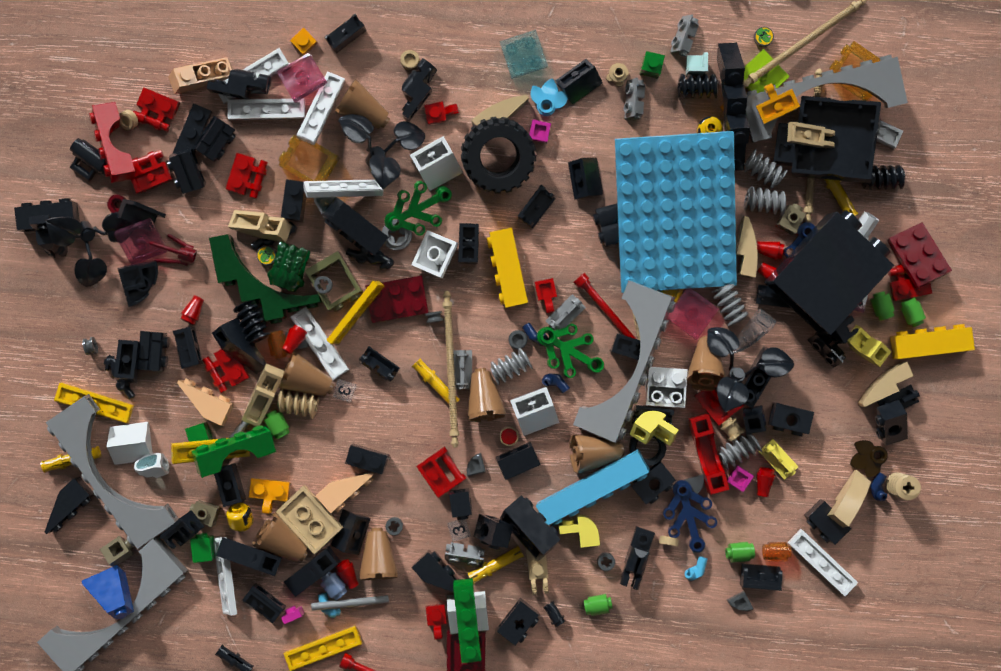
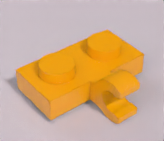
(777, 104)
(269, 491)

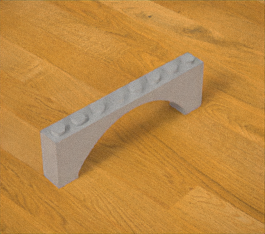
(880, 79)
(651, 314)
(73, 432)
(159, 572)

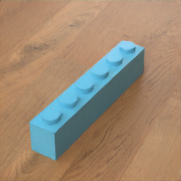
(593, 487)

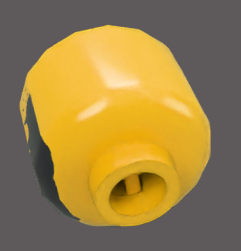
(713, 123)
(239, 517)

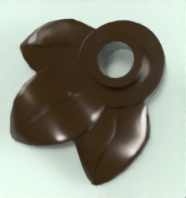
(865, 457)

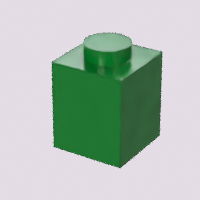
(652, 64)
(199, 432)
(202, 548)

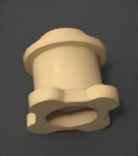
(618, 79)
(732, 429)

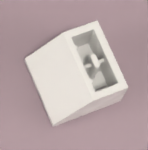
(436, 163)
(666, 387)
(534, 411)

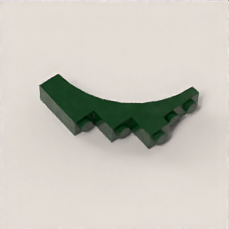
(231, 269)

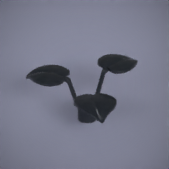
(383, 169)
(65, 230)
(730, 389)

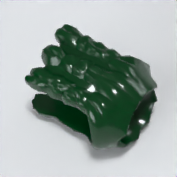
(288, 267)

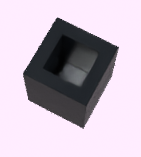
(754, 419)

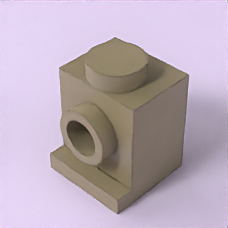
(786, 224)
(211, 512)
(112, 549)

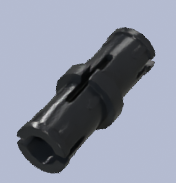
(233, 659)

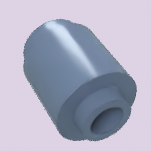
(333, 585)

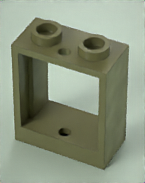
(325, 264)

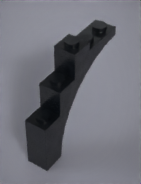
(734, 98)

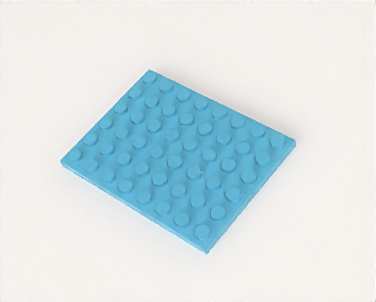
(676, 210)

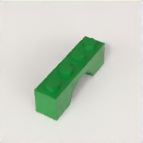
(209, 458)
(467, 620)

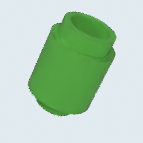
(882, 305)
(913, 312)
(277, 424)
(740, 552)
(598, 605)

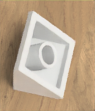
(434, 254)
(129, 442)
(481, 612)

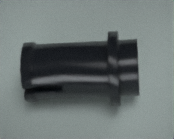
(554, 614)

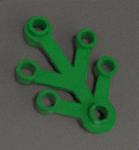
(414, 209)
(566, 349)

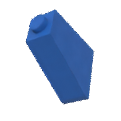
(111, 591)

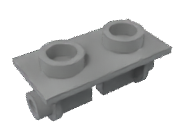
(686, 27)
(634, 89)
(566, 313)
(463, 368)
(457, 555)

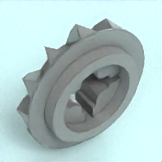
(402, 242)

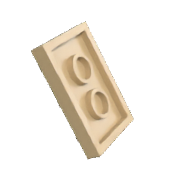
(309, 519)

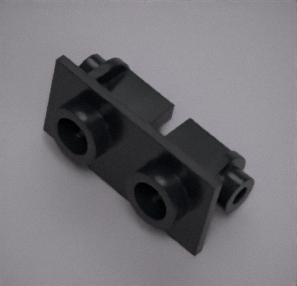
(767, 297)
(832, 355)
(373, 359)
(906, 396)

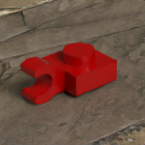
(437, 112)
(546, 291)
(436, 616)

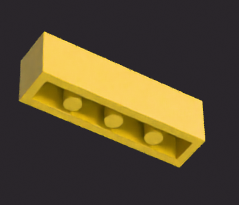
(508, 268)
(932, 343)

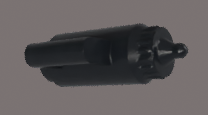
(90, 156)

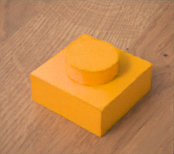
(303, 41)

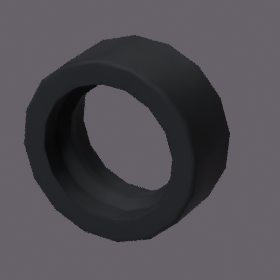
(656, 459)

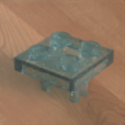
(523, 54)

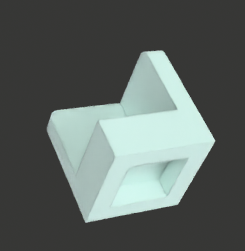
(697, 64)

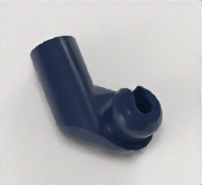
(532, 334)
(555, 380)
(877, 489)

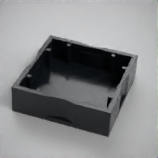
(854, 139)

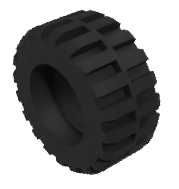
(506, 179)

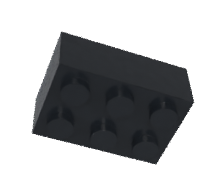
(354, 227)
(530, 527)

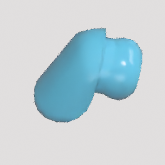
(696, 571)
(332, 613)

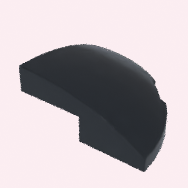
(138, 280)

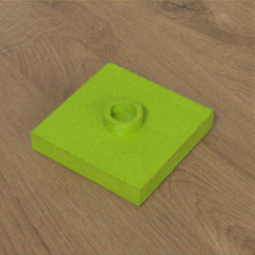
(775, 76)

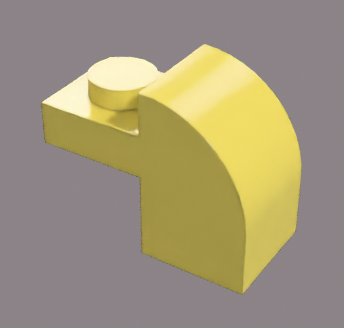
(868, 347)
(653, 424)
(586, 529)

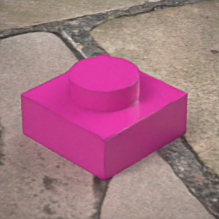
(540, 131)
(740, 478)
(291, 614)

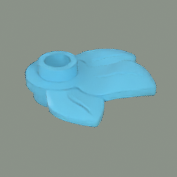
(548, 95)

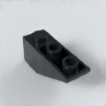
(234, 343)
(756, 381)
(69, 499)
(248, 556)
(312, 571)
(433, 571)

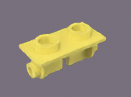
(778, 459)

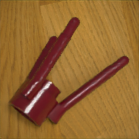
(186, 254)

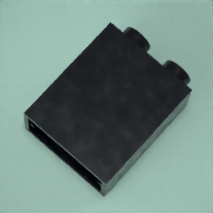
(830, 272)

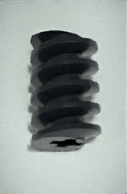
(697, 85)
(887, 176)
(251, 322)

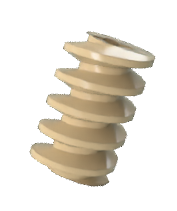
(297, 403)
(903, 486)

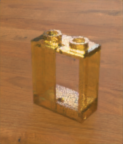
(863, 54)
(324, 172)

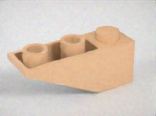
(197, 75)
(209, 405)
(338, 491)

